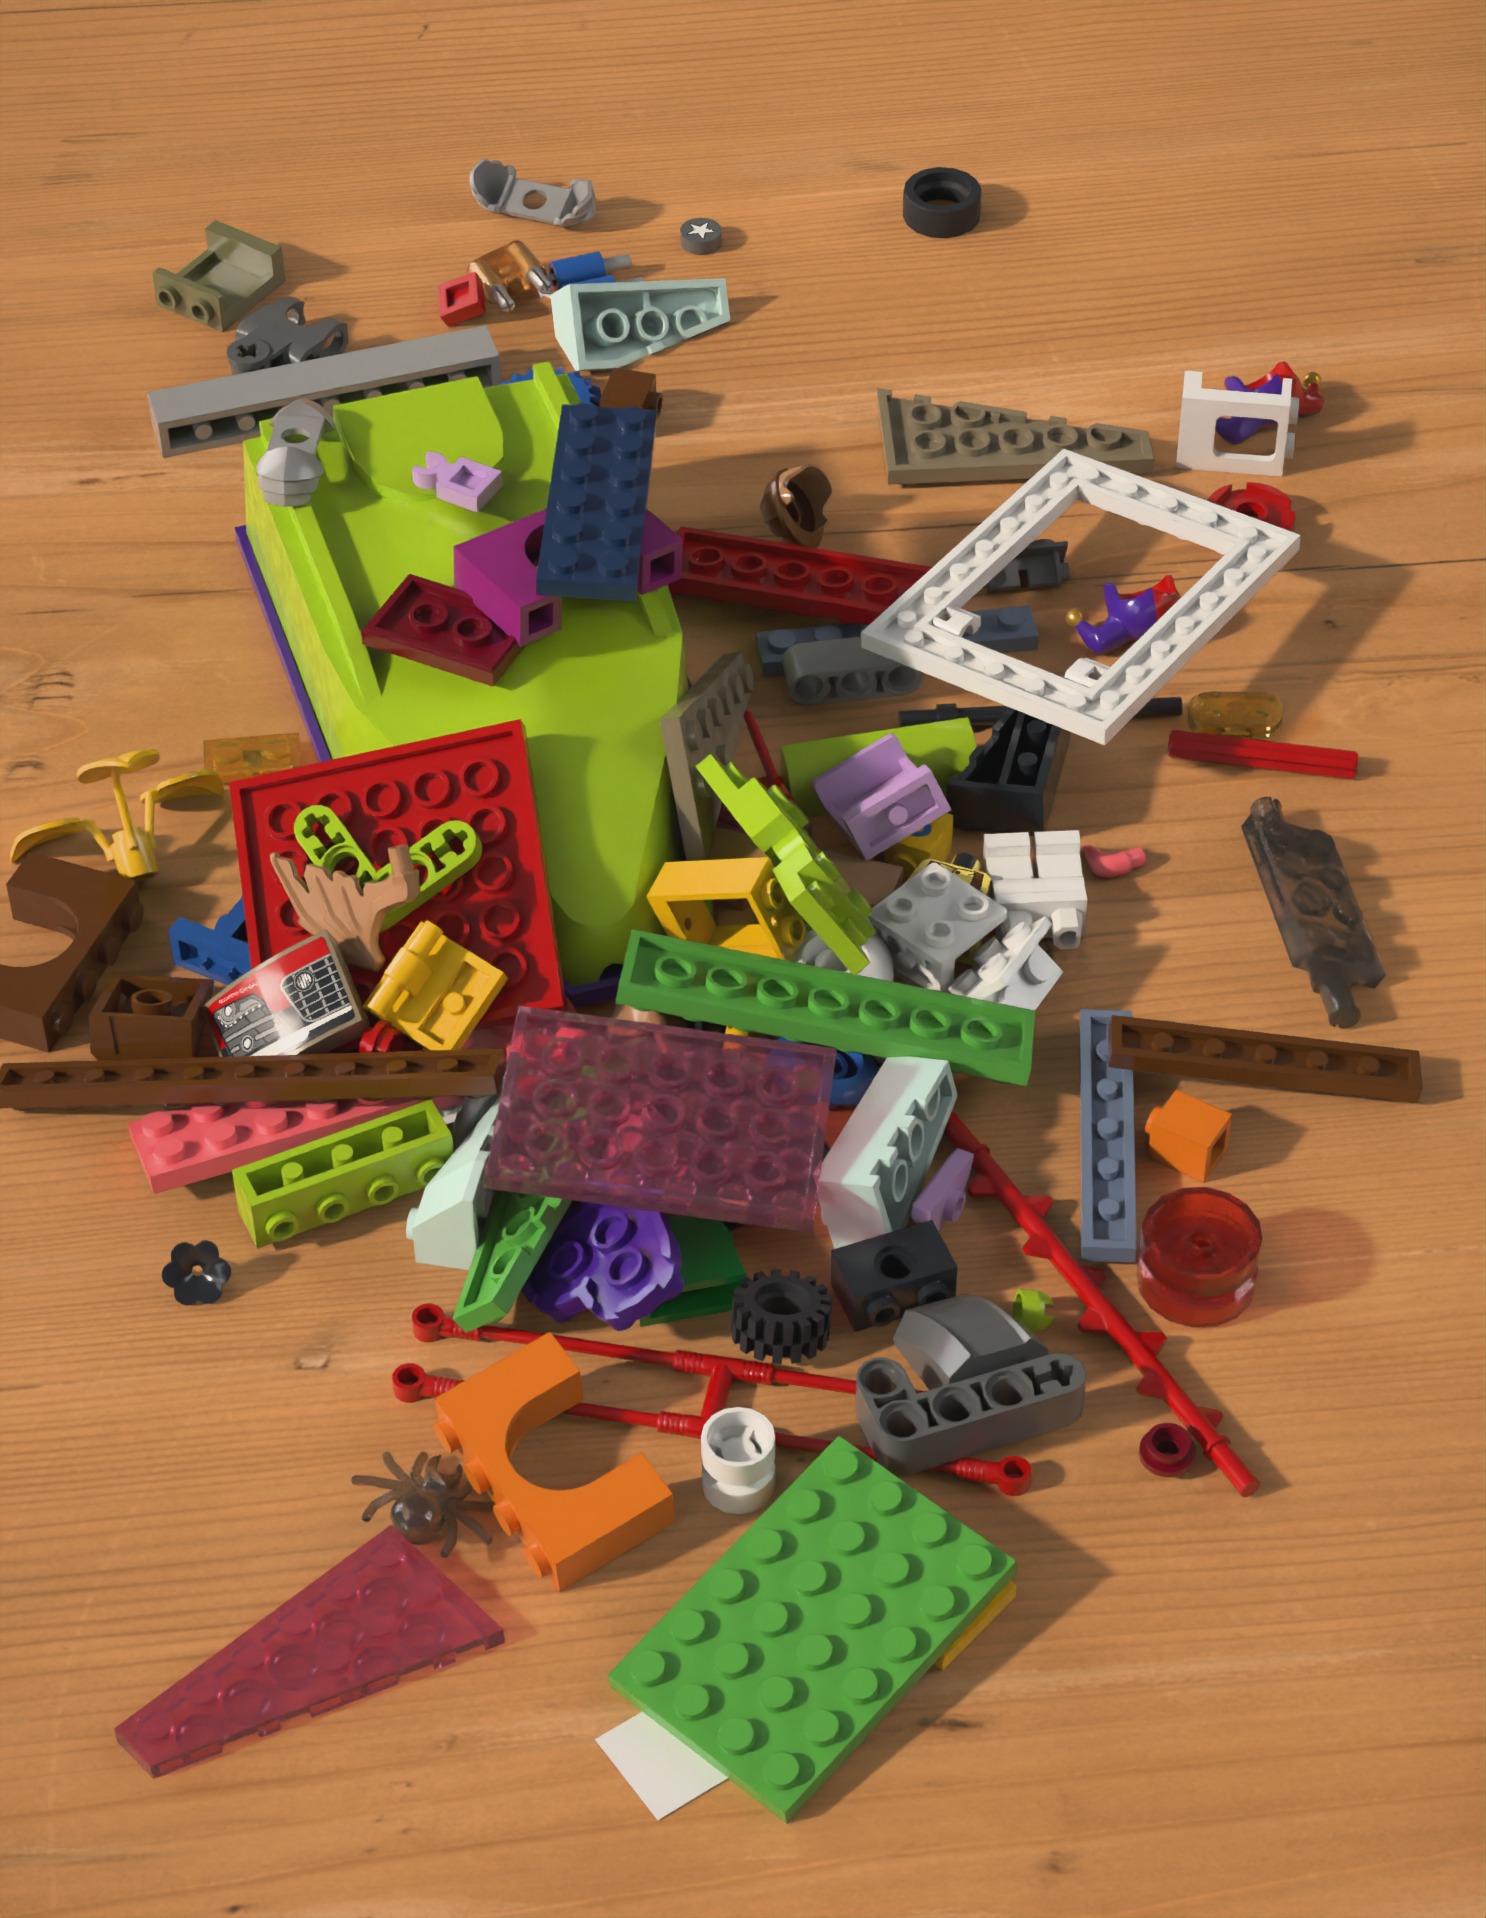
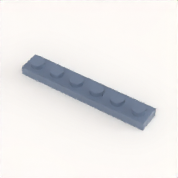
(1000, 630)
(1106, 1146)

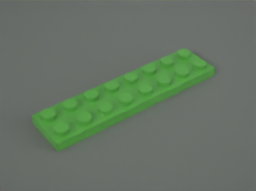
(826, 1007)

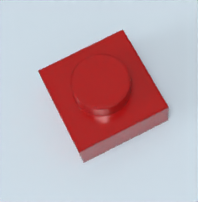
(461, 299)

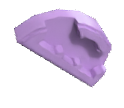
(944, 1194)

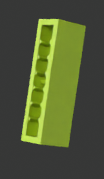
(938, 745)

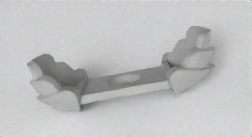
(502, 193)
(291, 470)

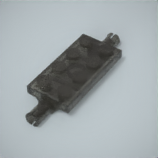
(1313, 908)

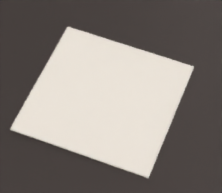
(658, 1764)

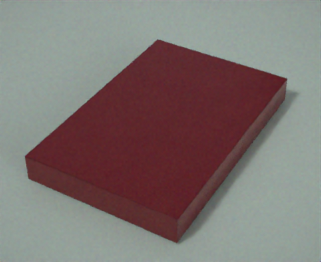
(441, 630)

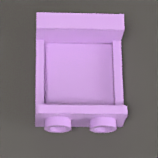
(879, 796)

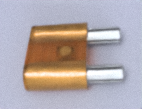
(509, 273)

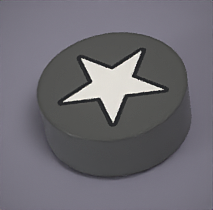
(700, 236)

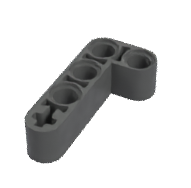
(966, 1416)

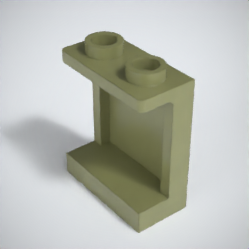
(224, 279)

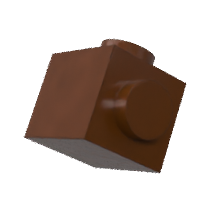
(632, 389)

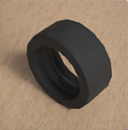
(941, 220)

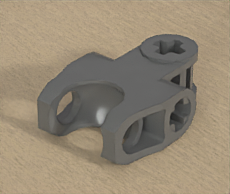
(271, 340)

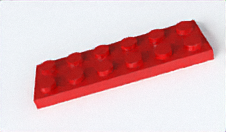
(790, 576)

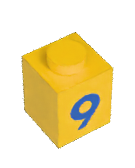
(929, 842)

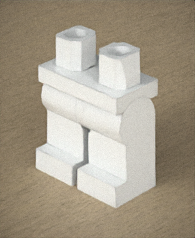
(1053, 892)

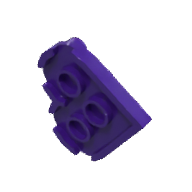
(607, 1261)

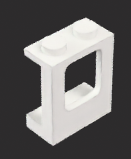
(1198, 423)

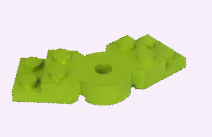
(803, 871)

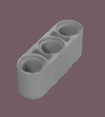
(844, 672)

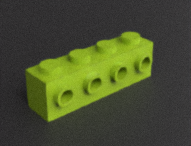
(342, 1173)

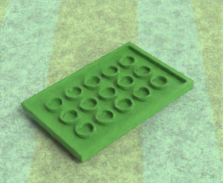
(812, 1627)

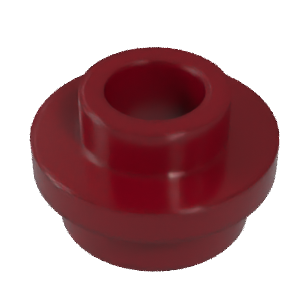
(1171, 1439)

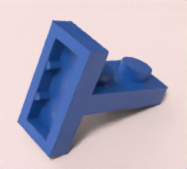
(214, 953)

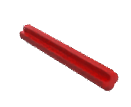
(1263, 754)

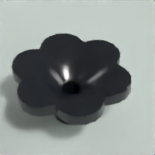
(193, 1285)

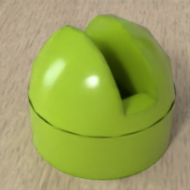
(1030, 1307)

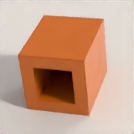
(1188, 1135)

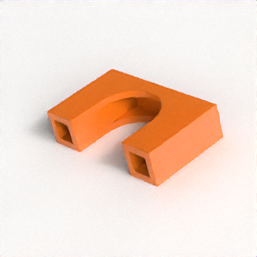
(563, 1530)

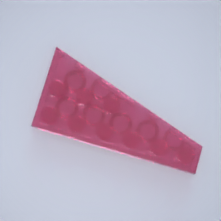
(321, 1649)

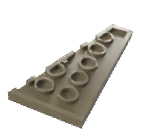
(992, 443)
(704, 724)

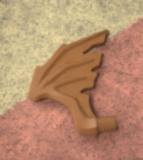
(344, 908)

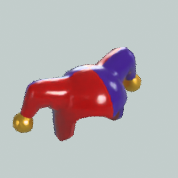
(1310, 401)
(1128, 615)

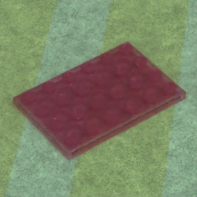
(662, 1119)

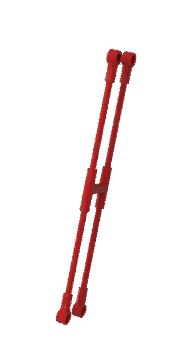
(718, 1368)

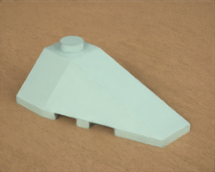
(455, 1203)

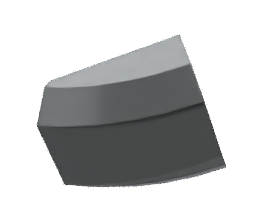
(963, 1340)

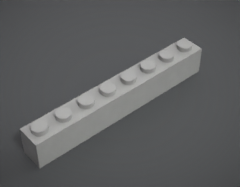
(230, 407)

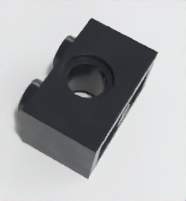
(892, 1274)

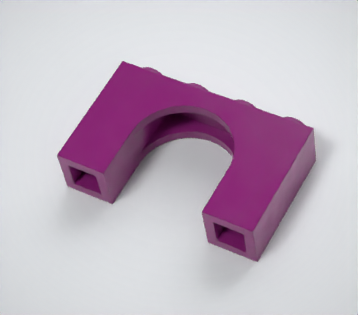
(502, 573)

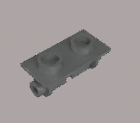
(1040, 561)

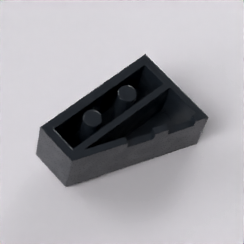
(1011, 777)

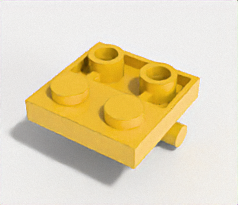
(435, 990)

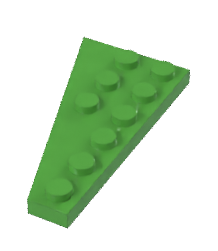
(506, 1254)

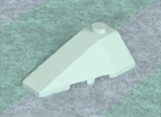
(625, 321)

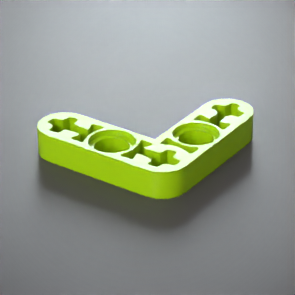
(434, 842)

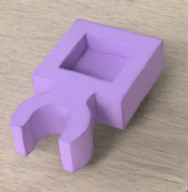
(462, 483)

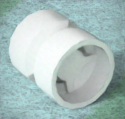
(738, 1460)

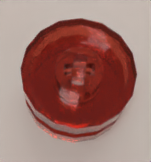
(1199, 1256)

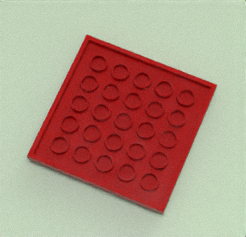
(397, 799)

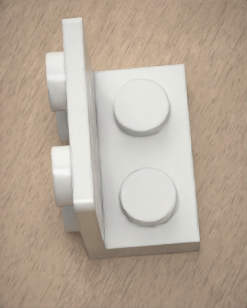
(932, 924)

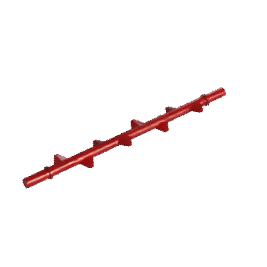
(1101, 1313)

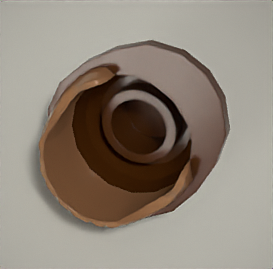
(796, 504)

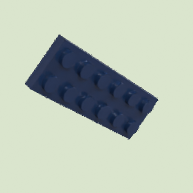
(597, 503)

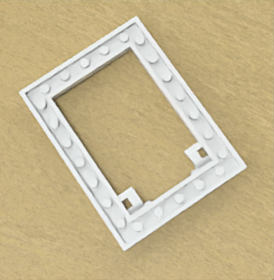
(1092, 699)

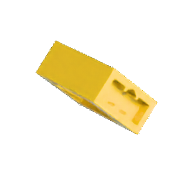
(680, 906)

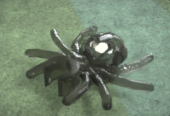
(426, 1502)

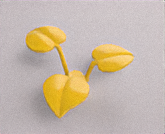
(131, 847)

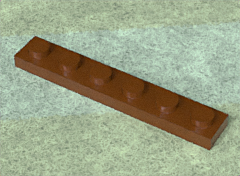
(1264, 1059)

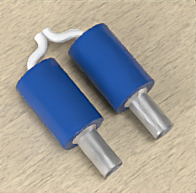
(585, 270)

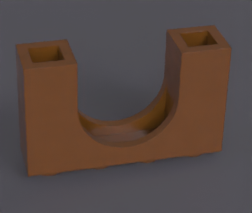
(89, 908)

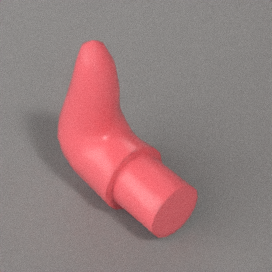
(1113, 864)

